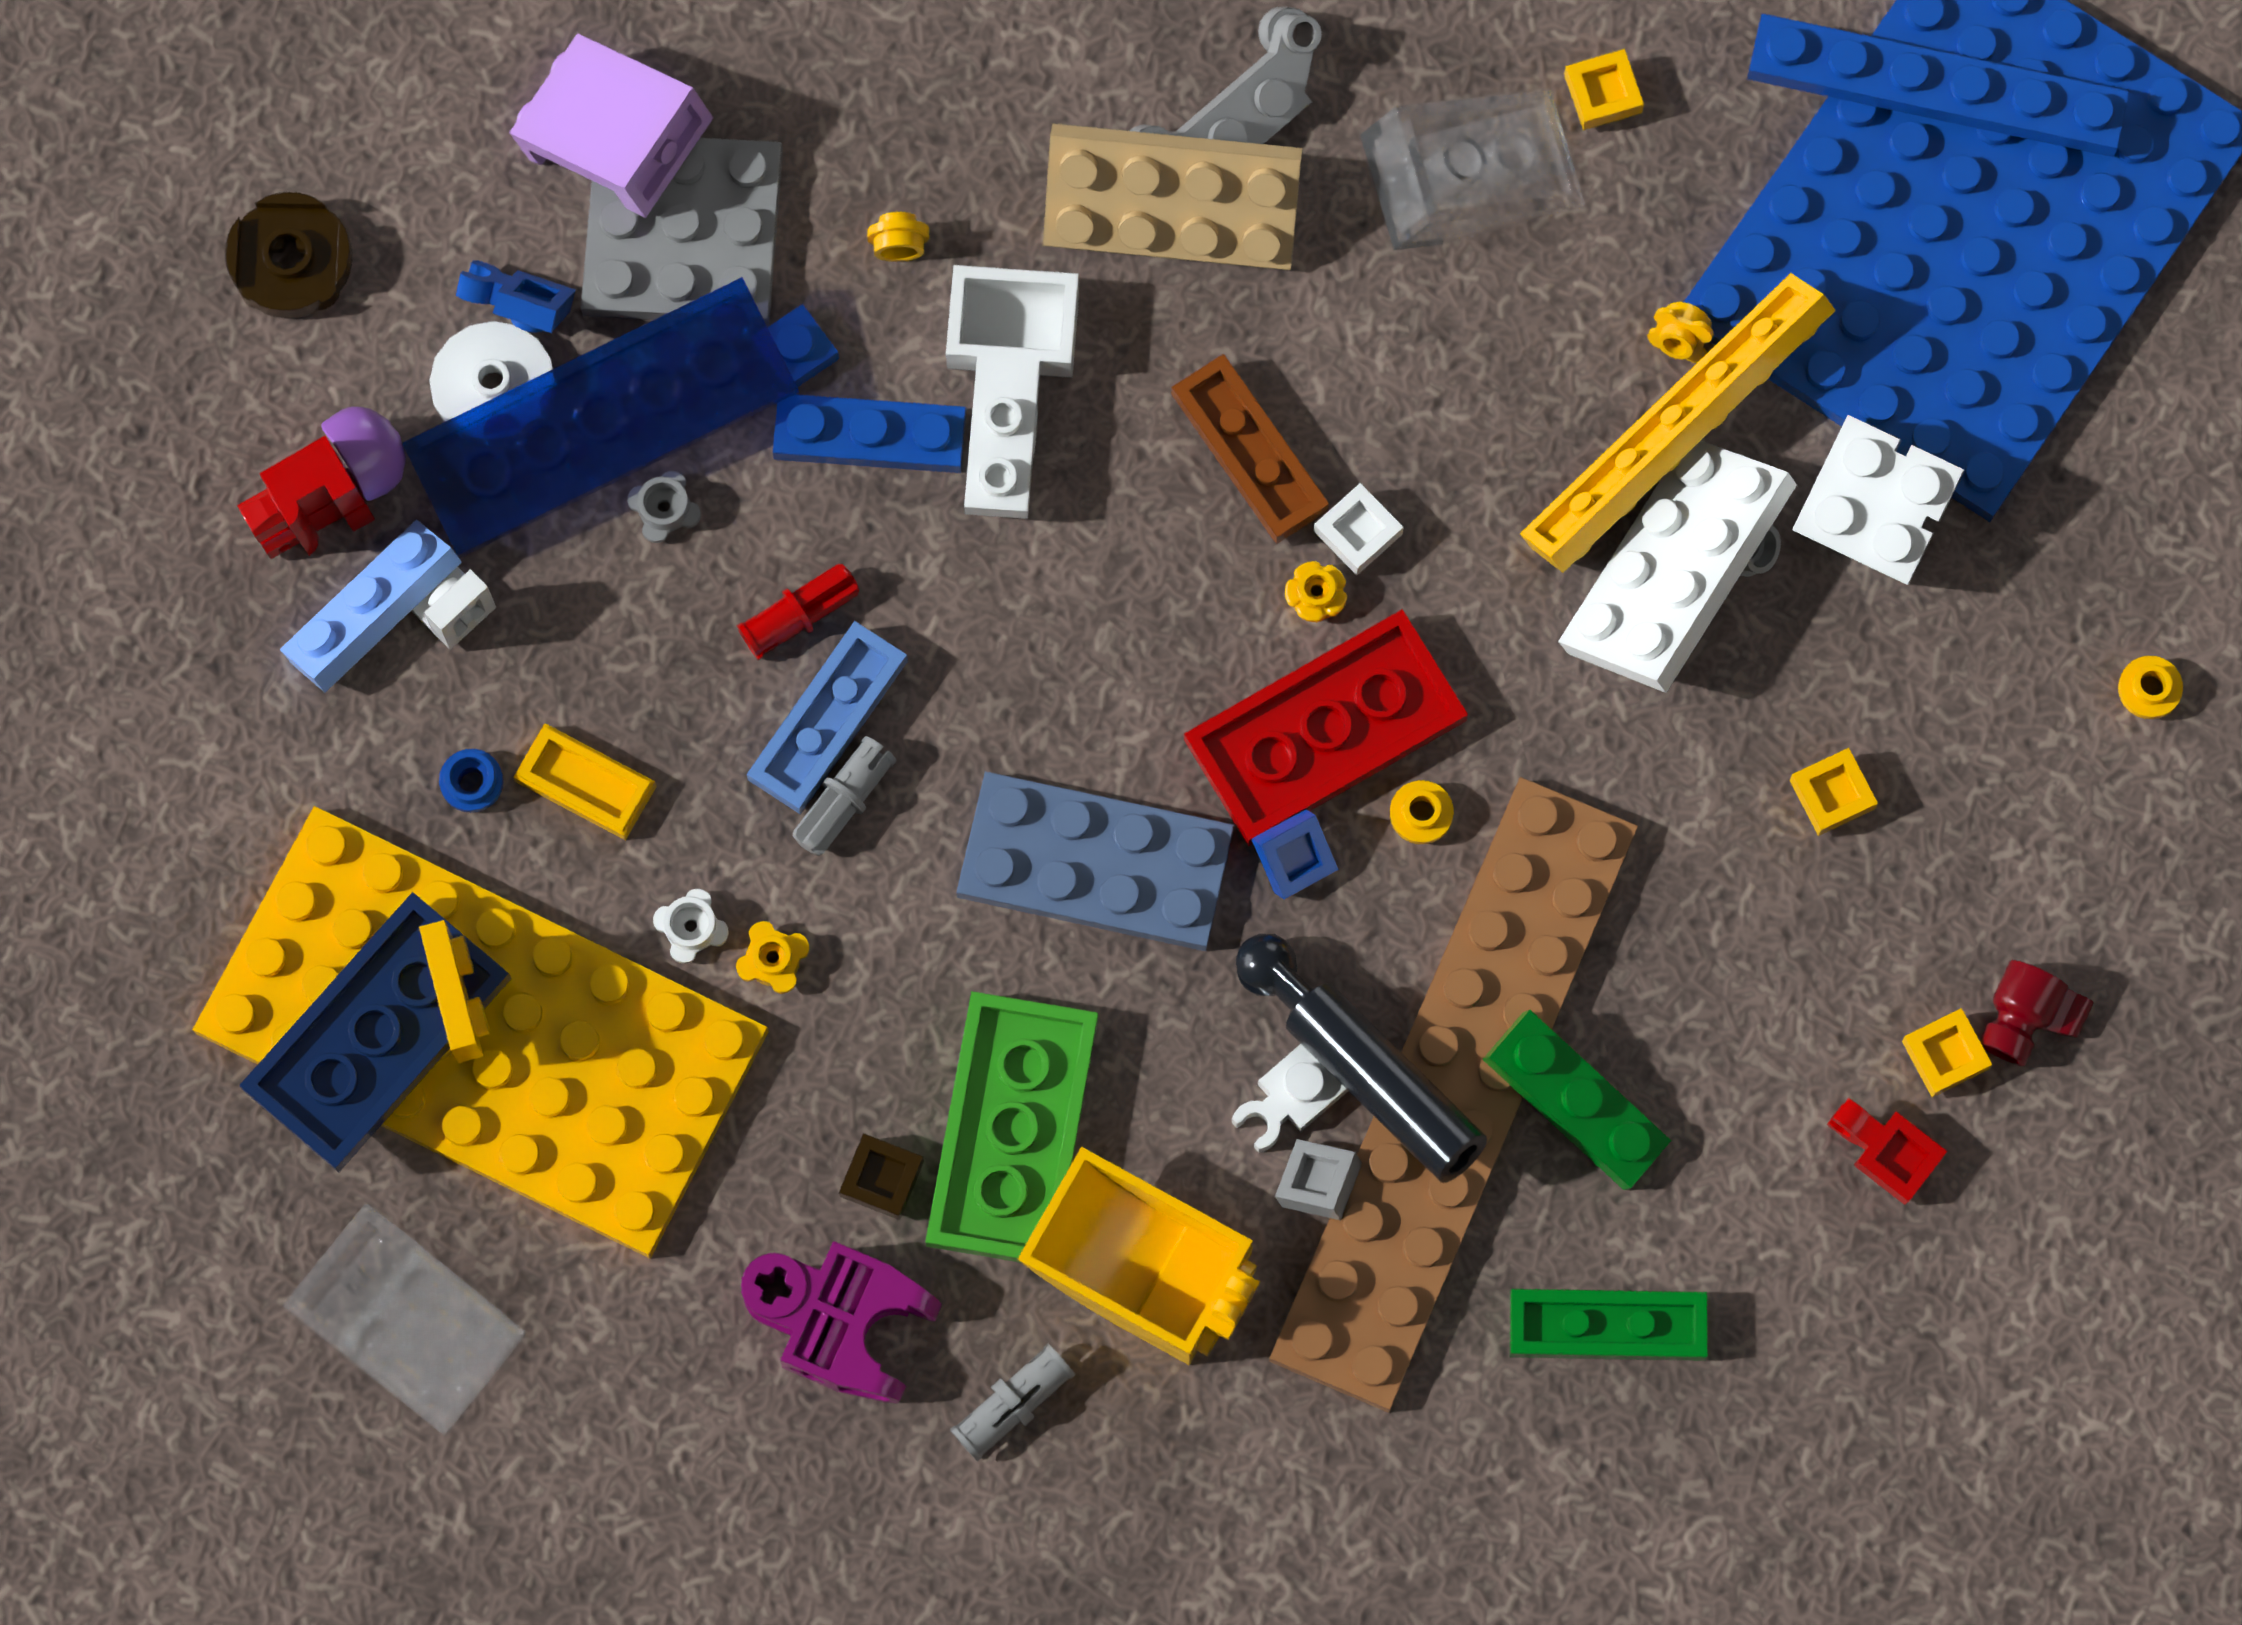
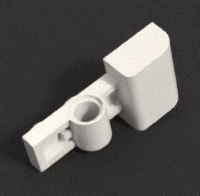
(1010, 333)

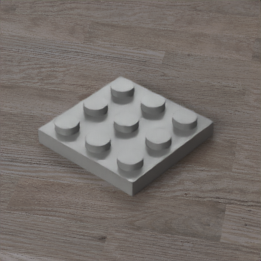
(699, 236)

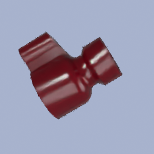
(2029, 1002)

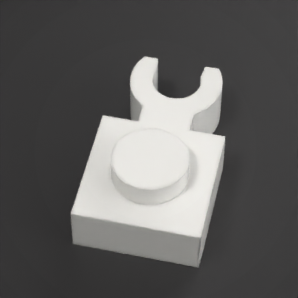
(1296, 1090)

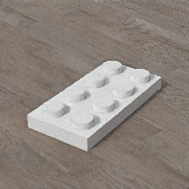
(1677, 565)

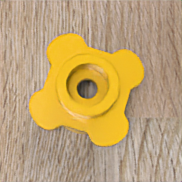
(1681, 331)
(778, 974)

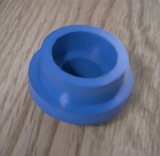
(457, 767)

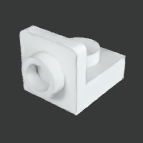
(455, 606)

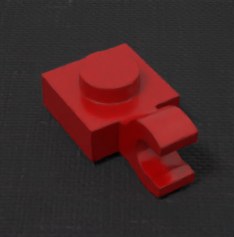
(1895, 1153)

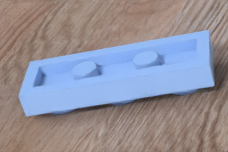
(370, 605)

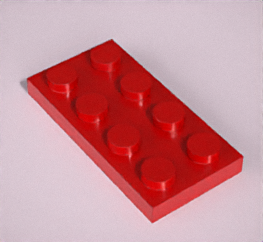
(1326, 726)

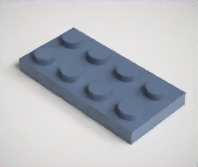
(1095, 861)

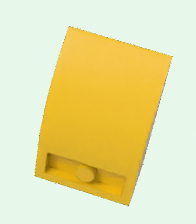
(1142, 1258)

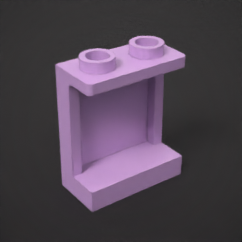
(612, 122)

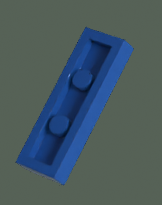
(870, 433)

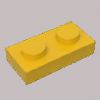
(462, 1016)

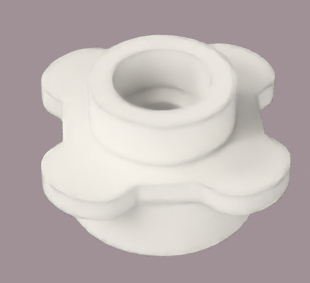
(694, 908)

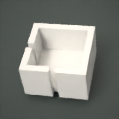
(1876, 500)

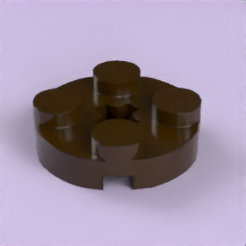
(263, 231)

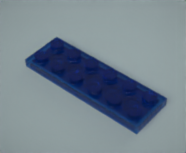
(600, 417)

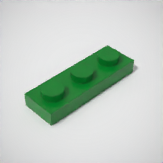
(1576, 1100)
(1608, 1324)

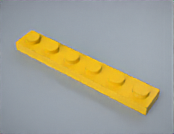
(1677, 422)

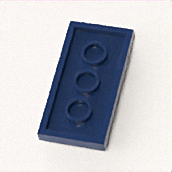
(365, 1039)

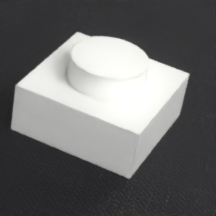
(1358, 529)

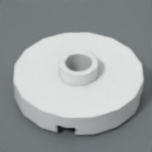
(481, 351)

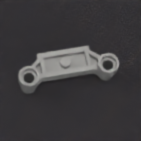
(1267, 92)

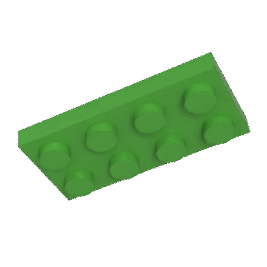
(1009, 1123)

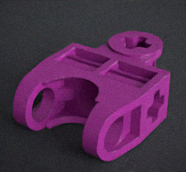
(805, 1316)

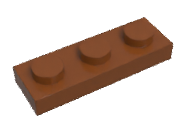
(1250, 448)

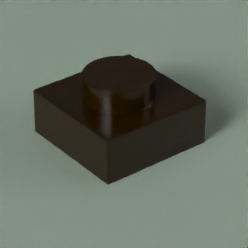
(881, 1176)

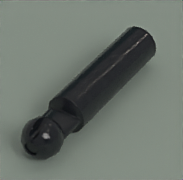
(1363, 1060)

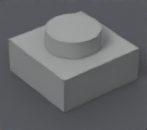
(1318, 1179)

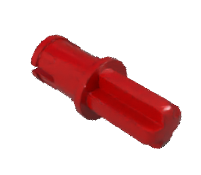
(798, 610)

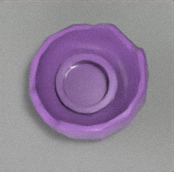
(368, 448)

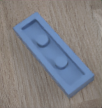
(827, 717)

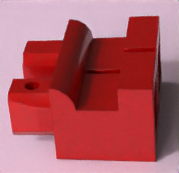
(303, 497)

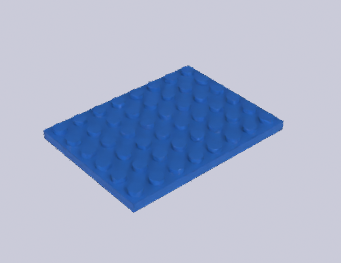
(1970, 260)

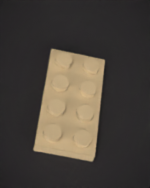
(1171, 196)

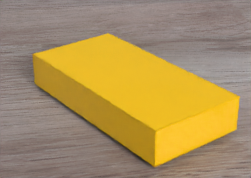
(585, 781)

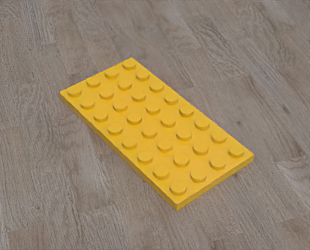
(592, 1068)

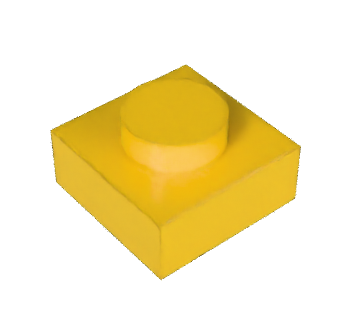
(1603, 89)
(1833, 791)
(1946, 1052)

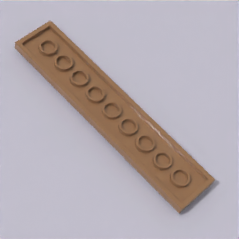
(1402, 1226)

